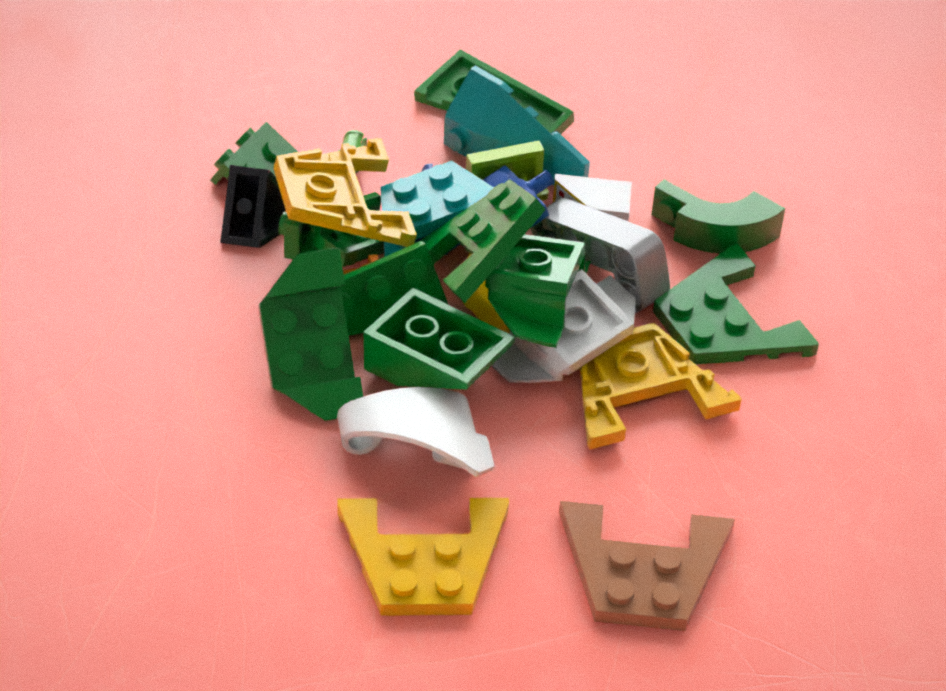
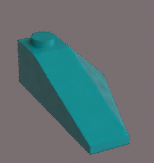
(489, 118)

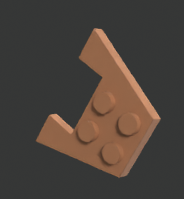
(643, 581)

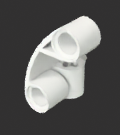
(420, 416)

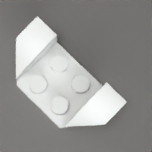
(594, 322)

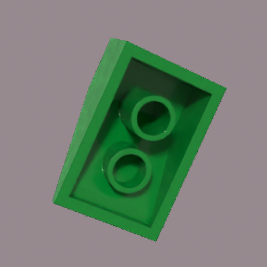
(431, 344)

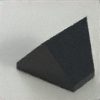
(251, 207)

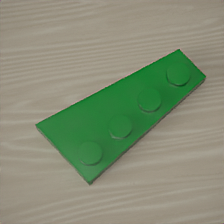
(446, 81)
(382, 283)

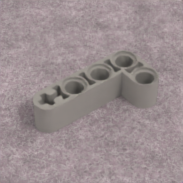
(614, 245)

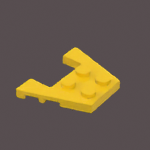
(327, 192)
(639, 369)
(424, 570)

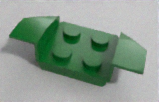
(533, 286)
(309, 335)

